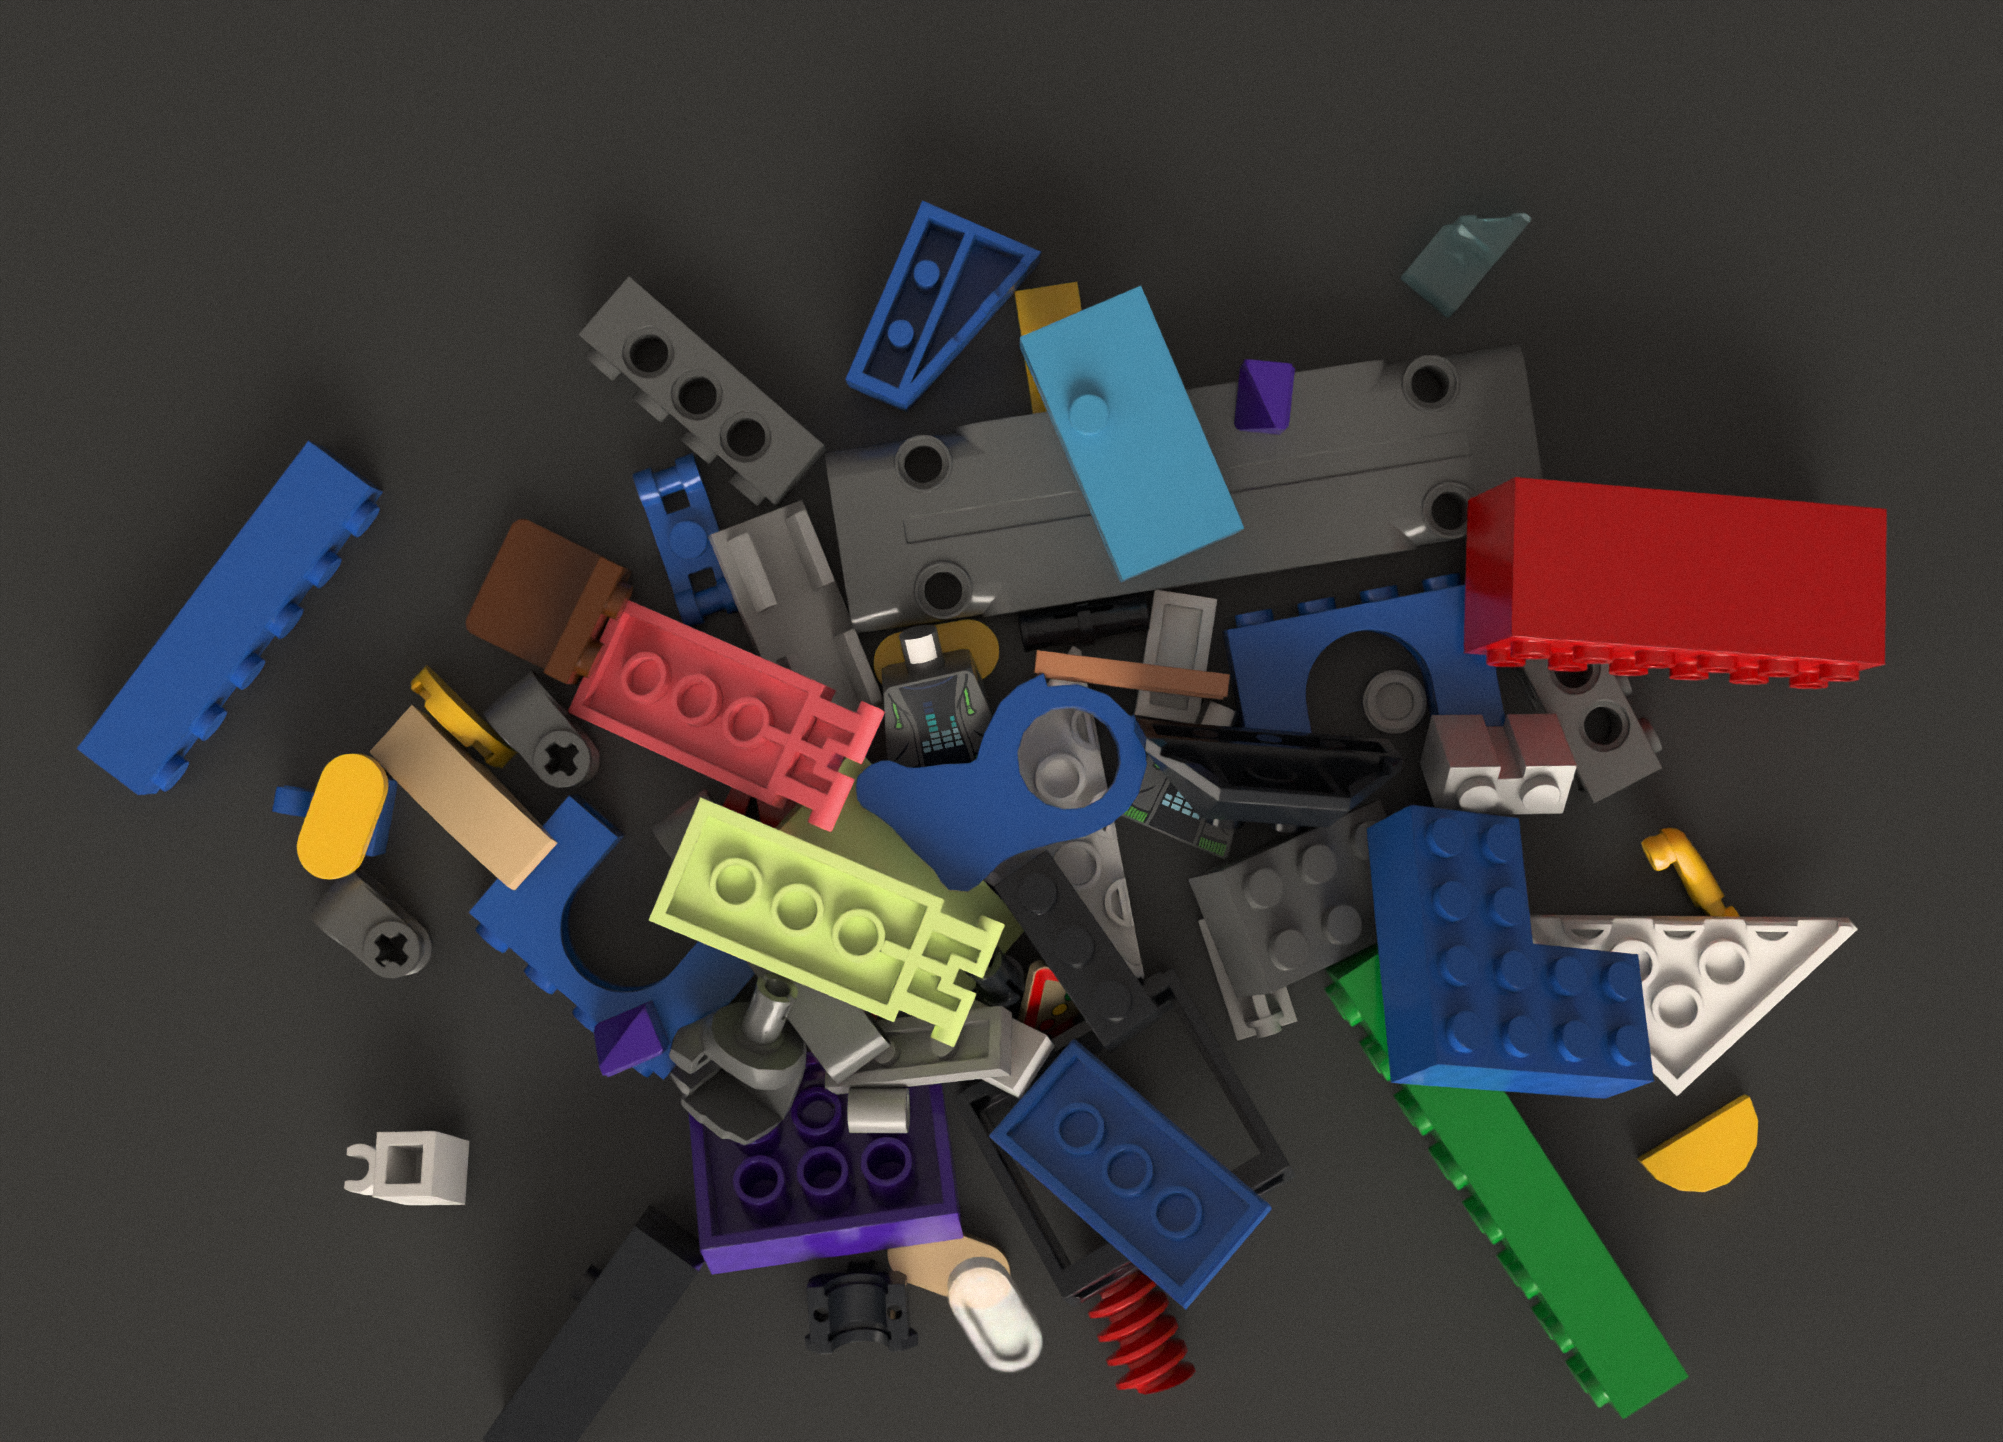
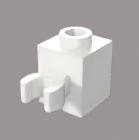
(414, 1168)

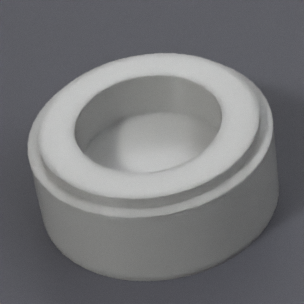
(1393, 701)

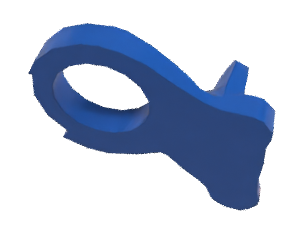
(981, 811)

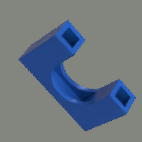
(1274, 658)
(537, 929)

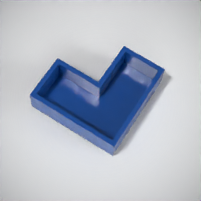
(1470, 989)

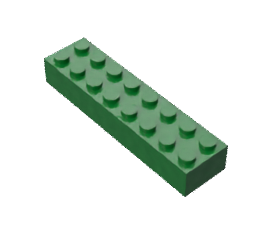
(1530, 1210)

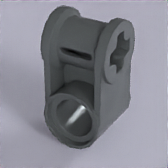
(537, 725)
(363, 918)

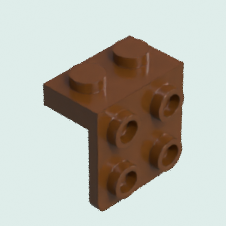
(549, 601)

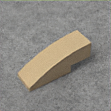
(463, 797)

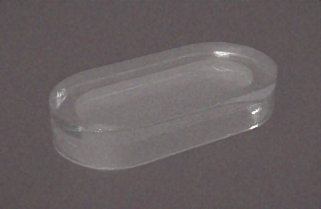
(994, 1314)

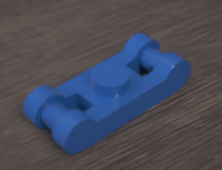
(684, 537)

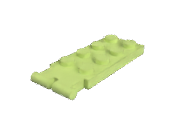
(822, 920)

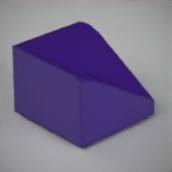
(1264, 396)
(629, 1039)

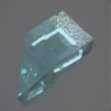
(1460, 258)

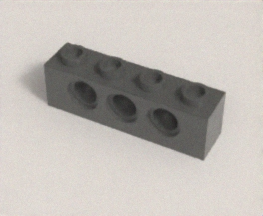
(637, 317)
(1629, 748)

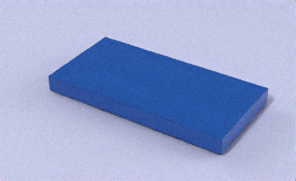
(1130, 1173)

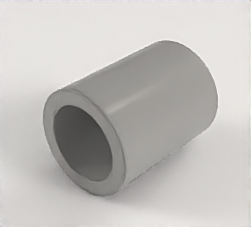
(878, 1110)

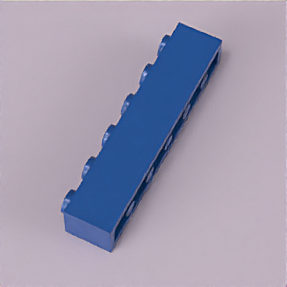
(231, 621)

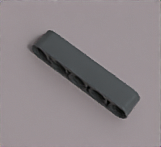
(834, 1030)

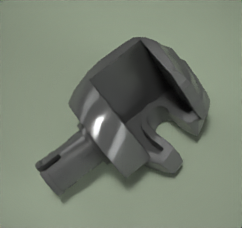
(742, 1063)

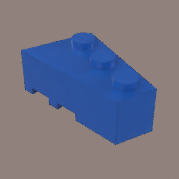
(935, 303)

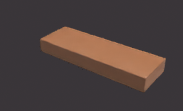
(1131, 675)

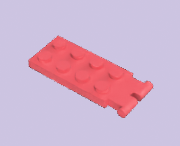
(725, 713)

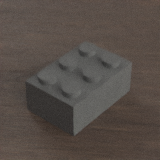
(1292, 903)

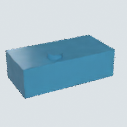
(1130, 434)

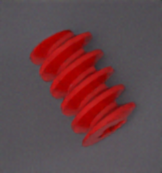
(1142, 1335)

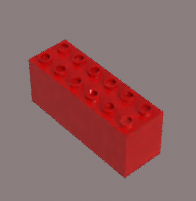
(1674, 583)

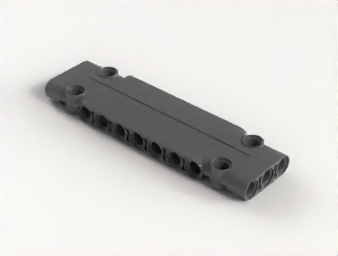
(1333, 488)

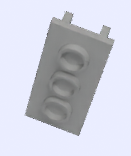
(795, 603)

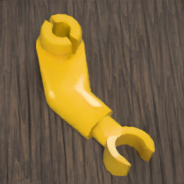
(1675, 848)

